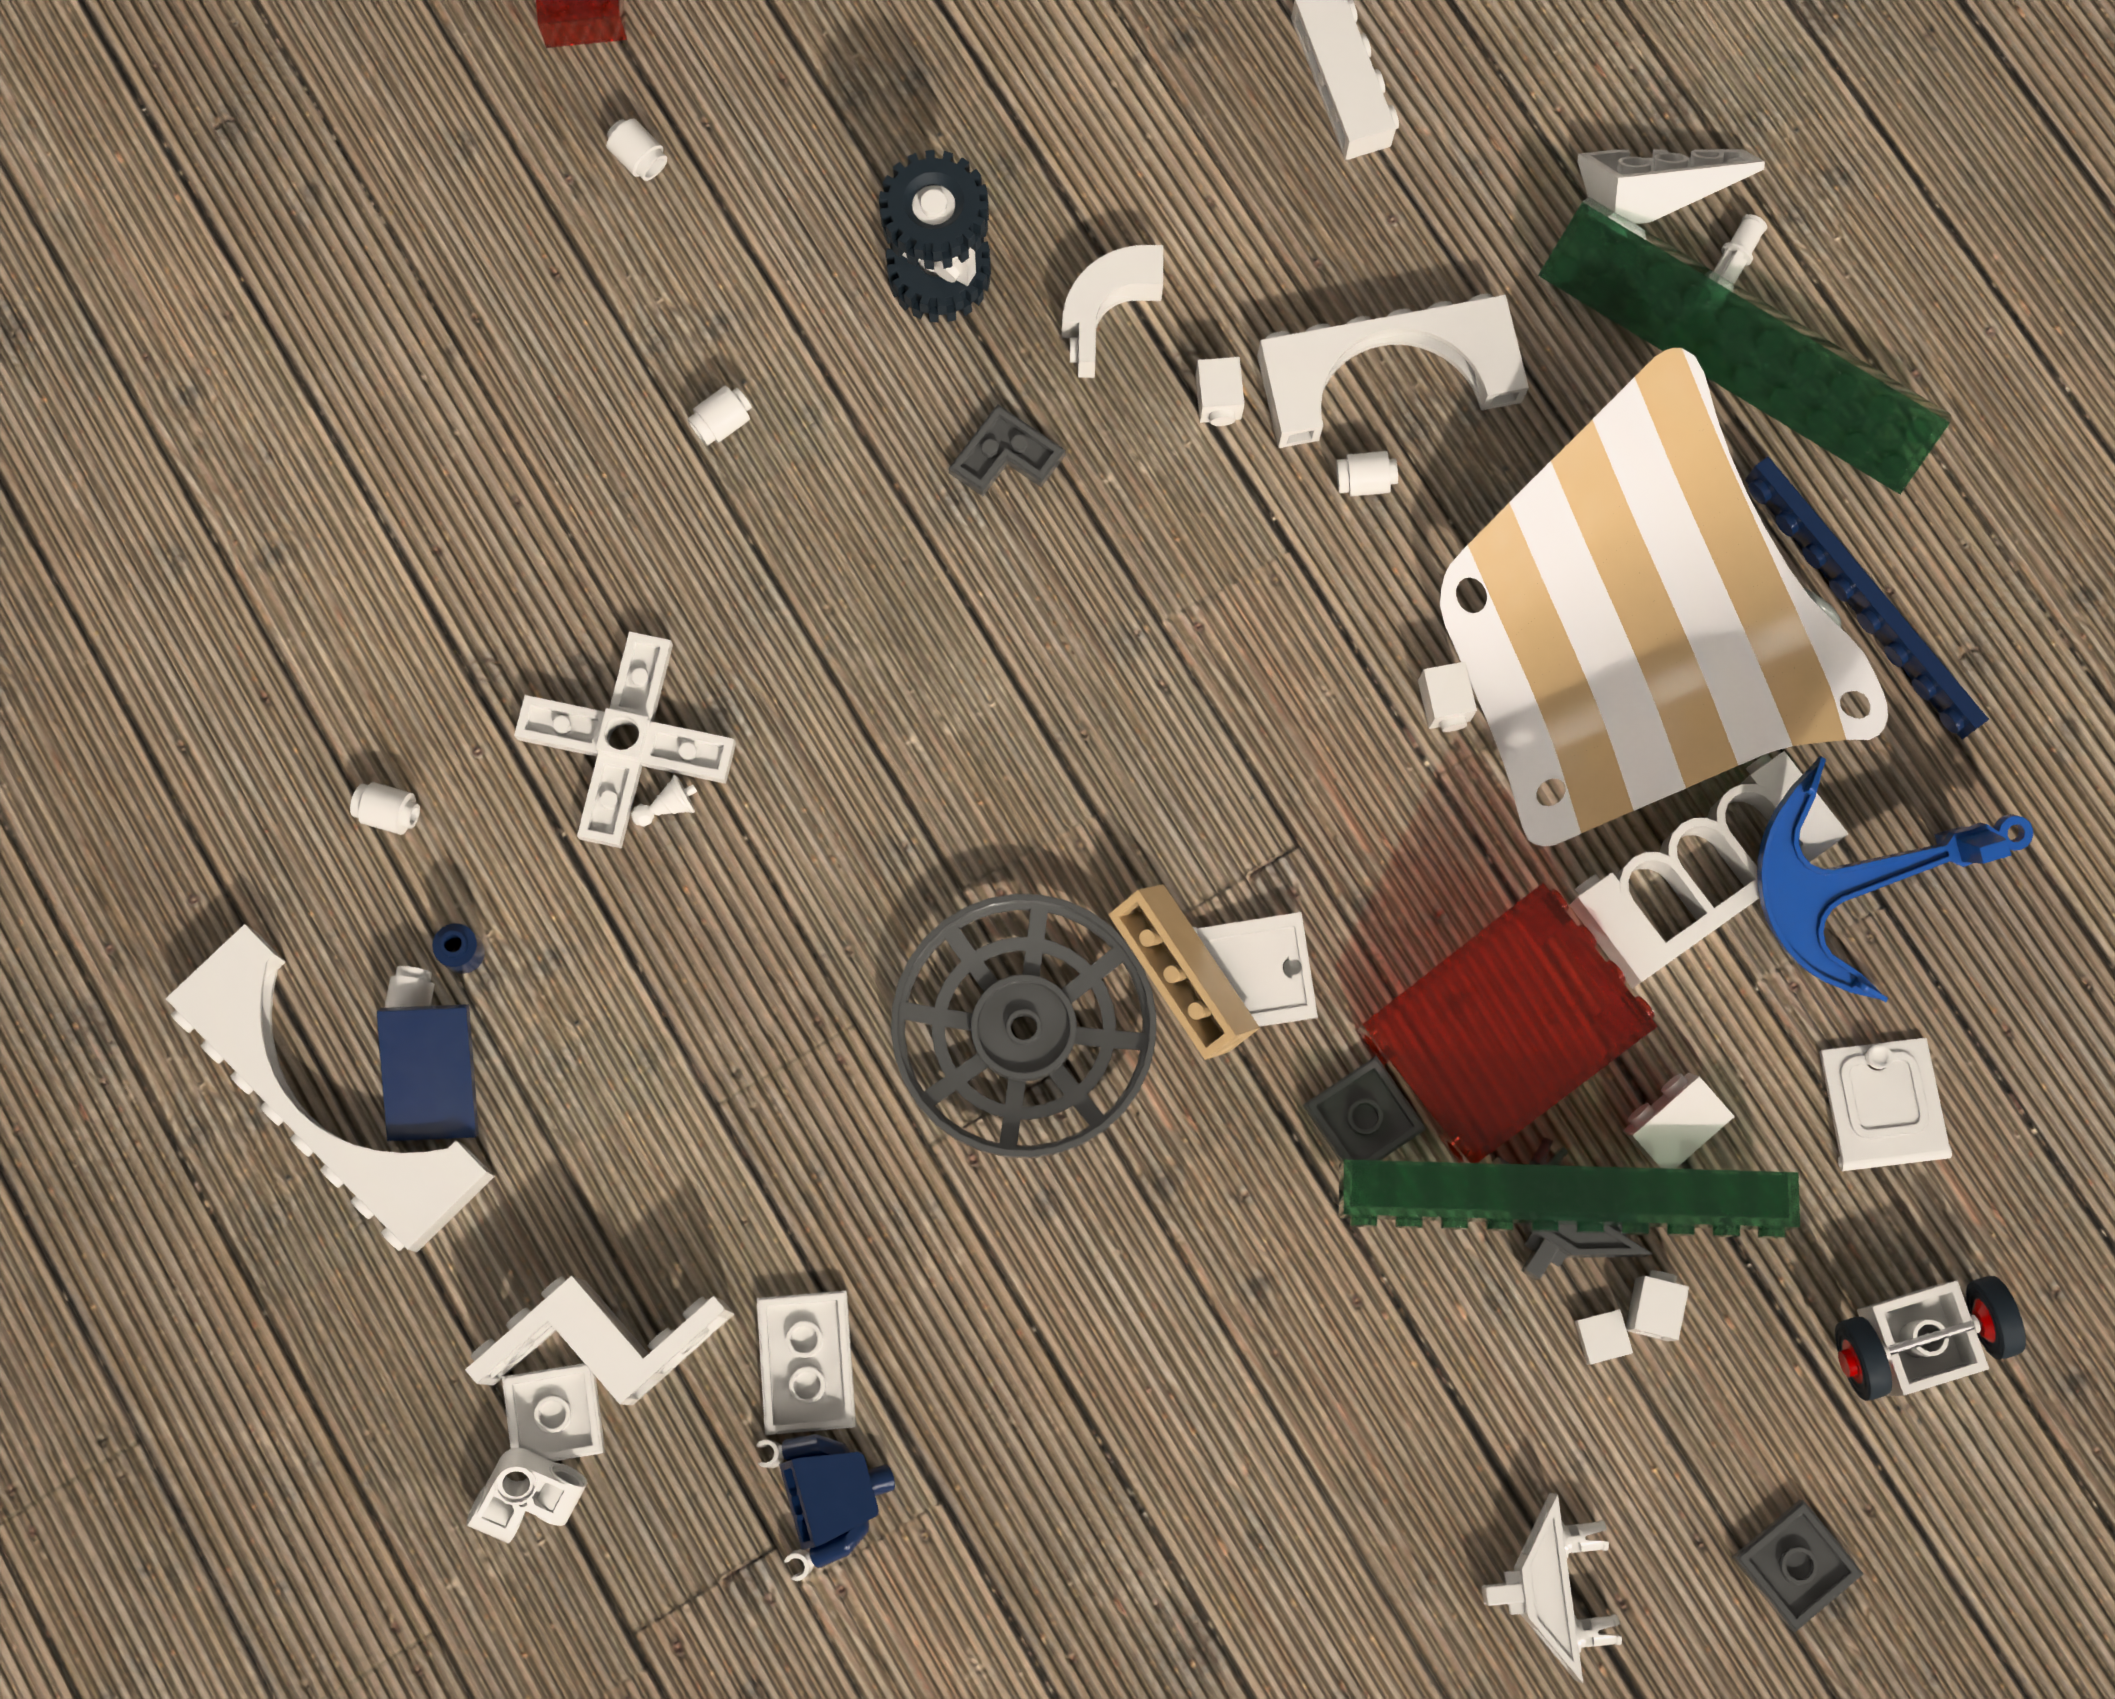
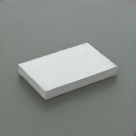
(806, 1362)

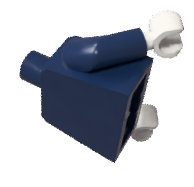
(828, 1496)

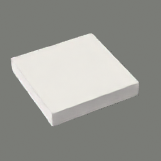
(554, 1412)

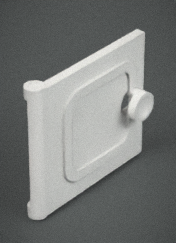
(1253, 961)
(1885, 1113)

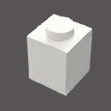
(1219, 390)
(1447, 696)
(1657, 1306)

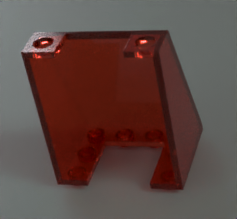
(1508, 1024)

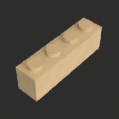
(1183, 971)

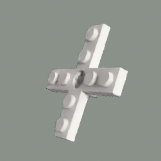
(616, 770)

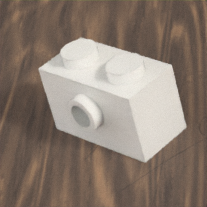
(1677, 1121)

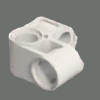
(547, 1492)

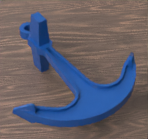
(1802, 896)

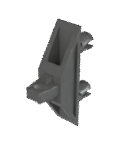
(1567, 1243)

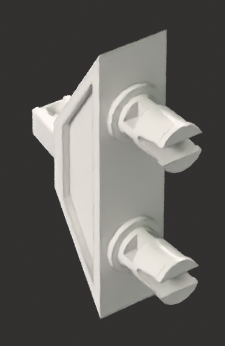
(1542, 1589)

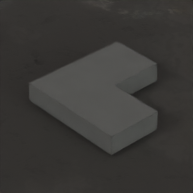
(1005, 441)

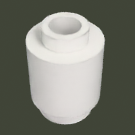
(636, 149)
(720, 415)
(1366, 473)
(385, 807)
(410, 988)

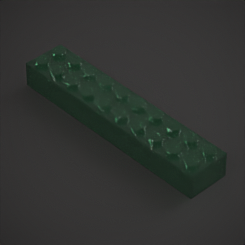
(1745, 345)

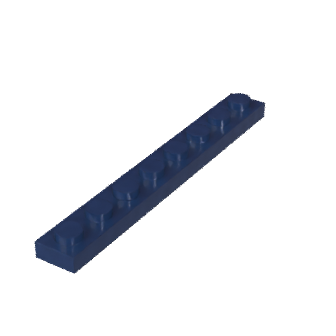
(1873, 608)

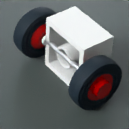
(1928, 1337)

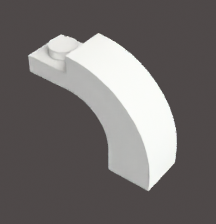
(1114, 278)

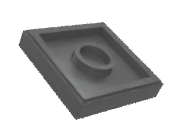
(1364, 1114)
(1797, 1565)

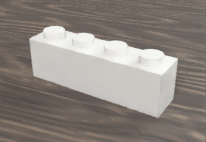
(1345, 75)

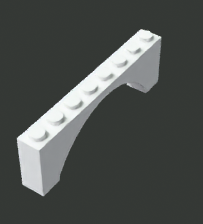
(232, 1010)

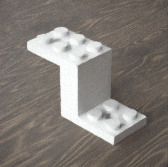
(598, 1339)

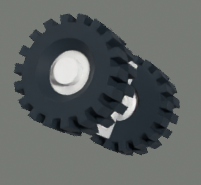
(936, 234)

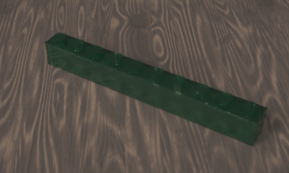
(1569, 1196)

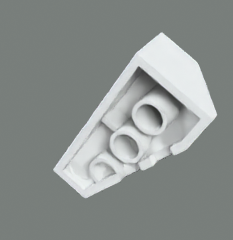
(1662, 184)

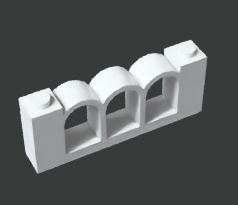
(1623, 928)

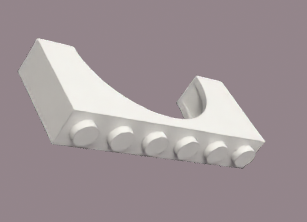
(1469, 335)

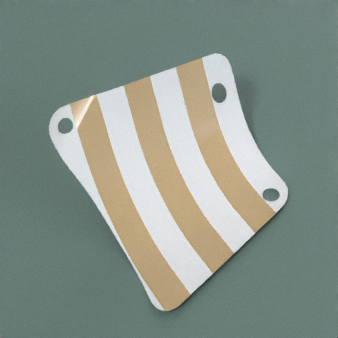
(1644, 618)

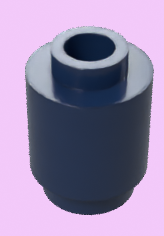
(467, 957)

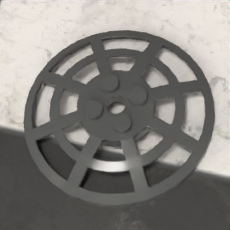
(1018, 997)

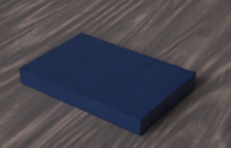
(427, 1072)

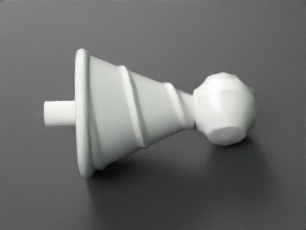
(672, 799)

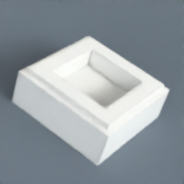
(1603, 1337)

